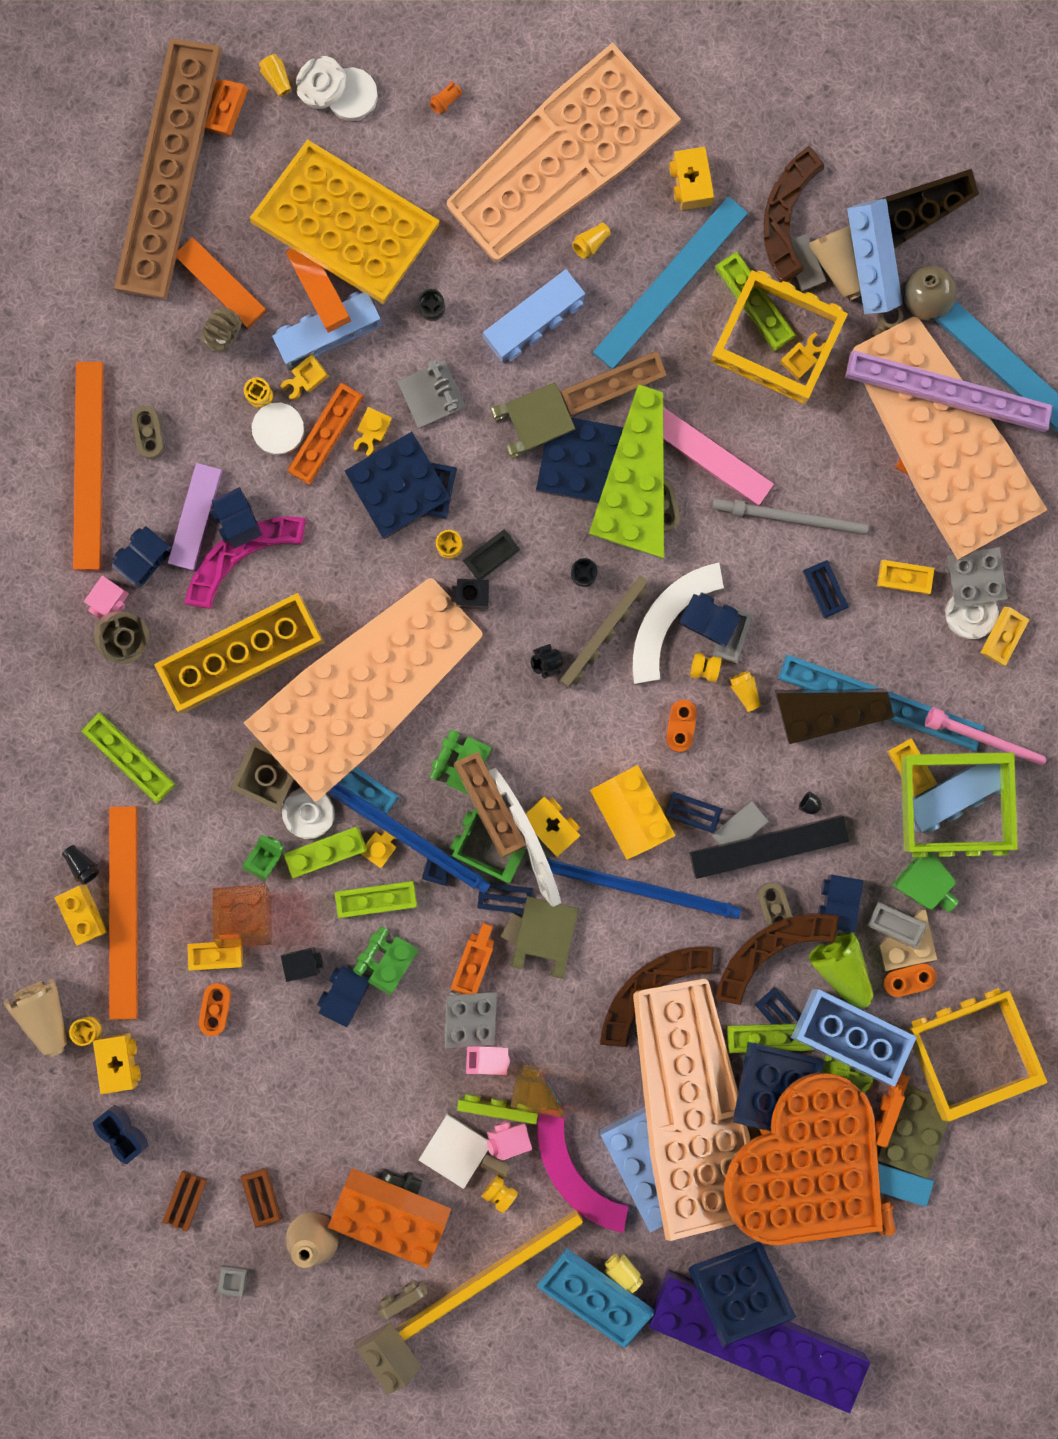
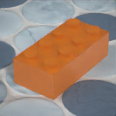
(389, 1218)

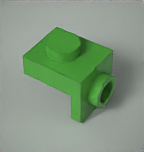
(263, 857)

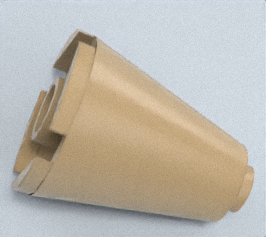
(838, 259)
(40, 1016)
(311, 1240)

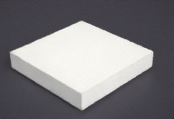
(455, 1151)

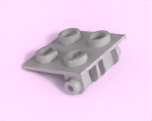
(431, 393)
(977, 577)
(470, 1019)

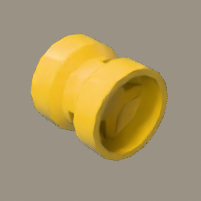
(262, 395)
(449, 539)
(711, 669)
(81, 1034)
(499, 1194)

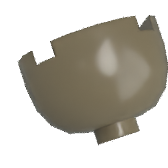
(930, 292)
(121, 636)

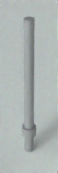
(739, 508)

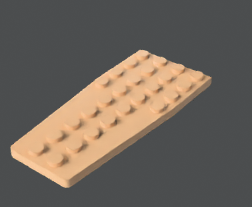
(563, 154)
(950, 453)
(363, 688)
(687, 1105)

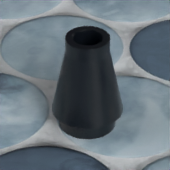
(80, 865)

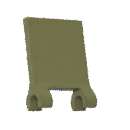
(536, 418)
(545, 934)

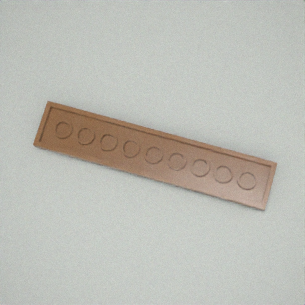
(168, 169)

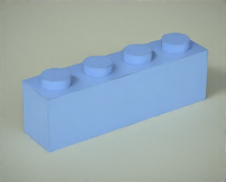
(875, 256)
(534, 316)
(311, 337)
(955, 794)

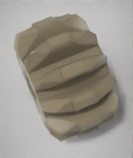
(221, 329)

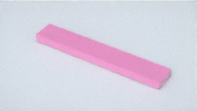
(714, 459)

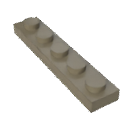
(605, 632)

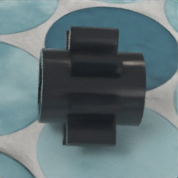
(546, 661)

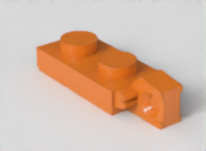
(473, 961)
(890, 1108)

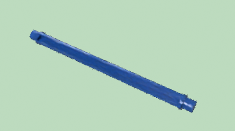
(409, 838)
(644, 889)

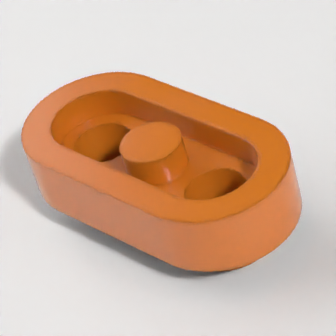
(681, 725)
(910, 980)
(214, 1008)

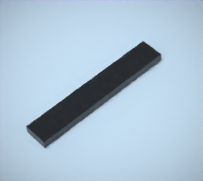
(768, 846)

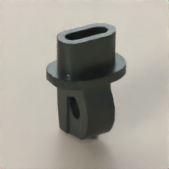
(407, 1182)

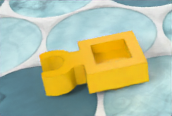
(801, 358)
(308, 375)
(373, 427)
(379, 848)

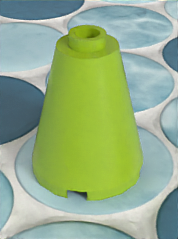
(844, 969)

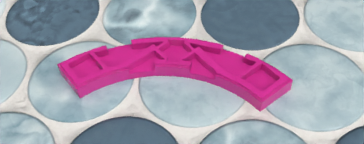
(224, 557)
(569, 1181)

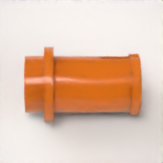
(446, 97)
(887, 1218)

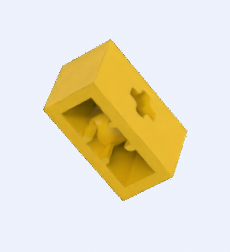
(695, 164)
(555, 841)
(81, 914)
(111, 1076)

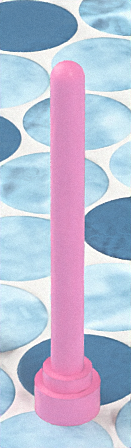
(938, 719)

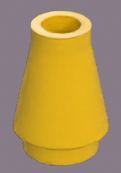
(275, 74)
(589, 241)
(746, 690)

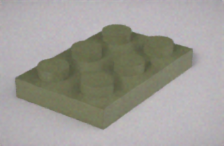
(915, 1134)

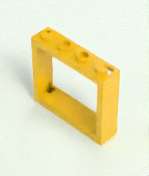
(759, 373)
(1029, 1058)

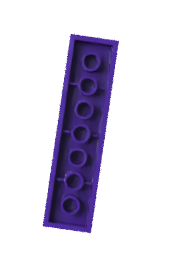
(782, 1354)

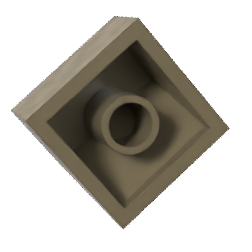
(388, 1357)

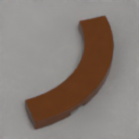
(779, 211)
(769, 942)
(653, 974)

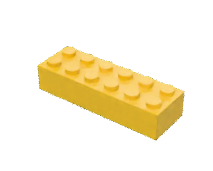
(239, 653)

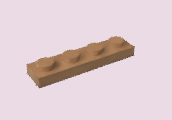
(613, 383)
(489, 805)

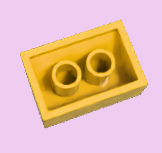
(632, 812)

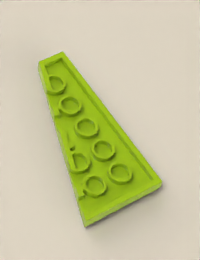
(633, 494)

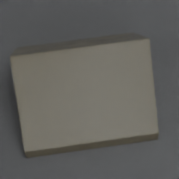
(262, 777)

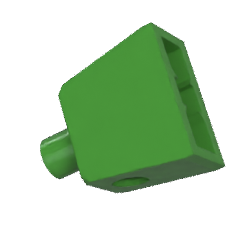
(927, 883)

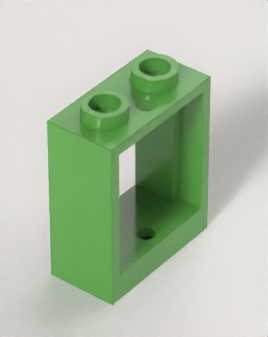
(459, 844)

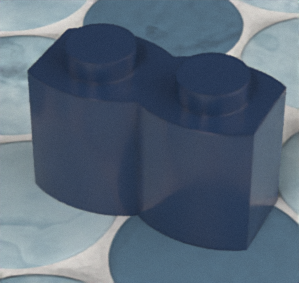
(236, 518)
(141, 557)
(709, 619)
(842, 899)
(344, 995)
(124, 1139)

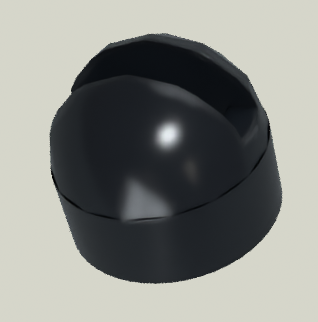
(810, 803)

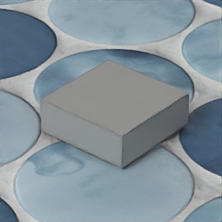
(232, 1281)

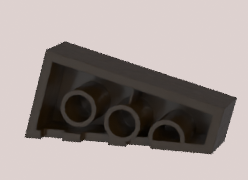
(927, 204)
(827, 711)

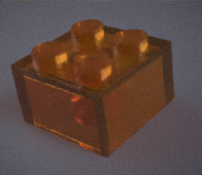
(242, 916)

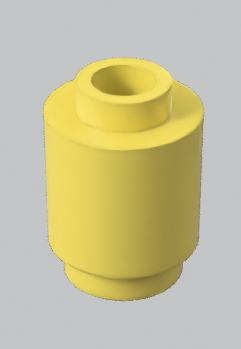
(623, 1272)

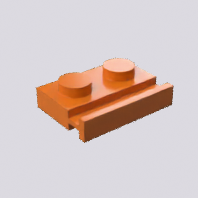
(225, 107)

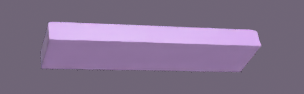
(195, 517)

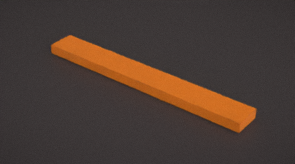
(88, 466)
(123, 912)

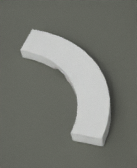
(661, 615)
(537, 857)

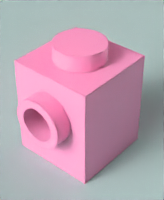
(106, 597)
(487, 1060)
(508, 1140)

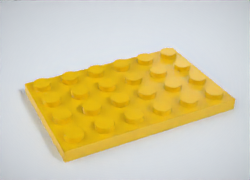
(344, 221)

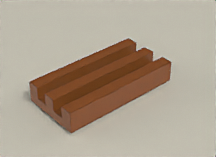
(271, 1195)
(176, 1222)

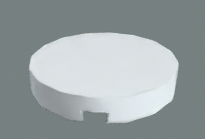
(321, 82)
(358, 96)
(278, 428)
(966, 621)
(314, 817)

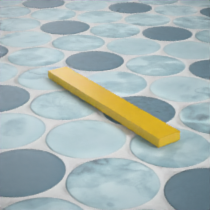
(490, 1275)

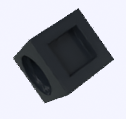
(479, 602)
(301, 964)

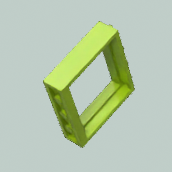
(1008, 804)

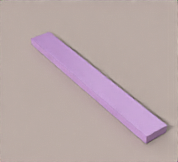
(948, 391)

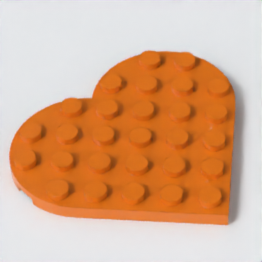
(813, 1170)

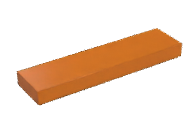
(220, 282)
(319, 291)
(325, 433)

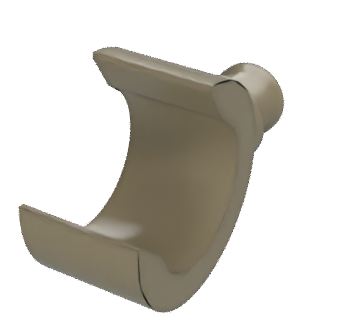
(883, 325)

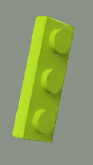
(325, 852)
(375, 899)
(495, 1108)

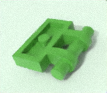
(449, 744)
(393, 964)

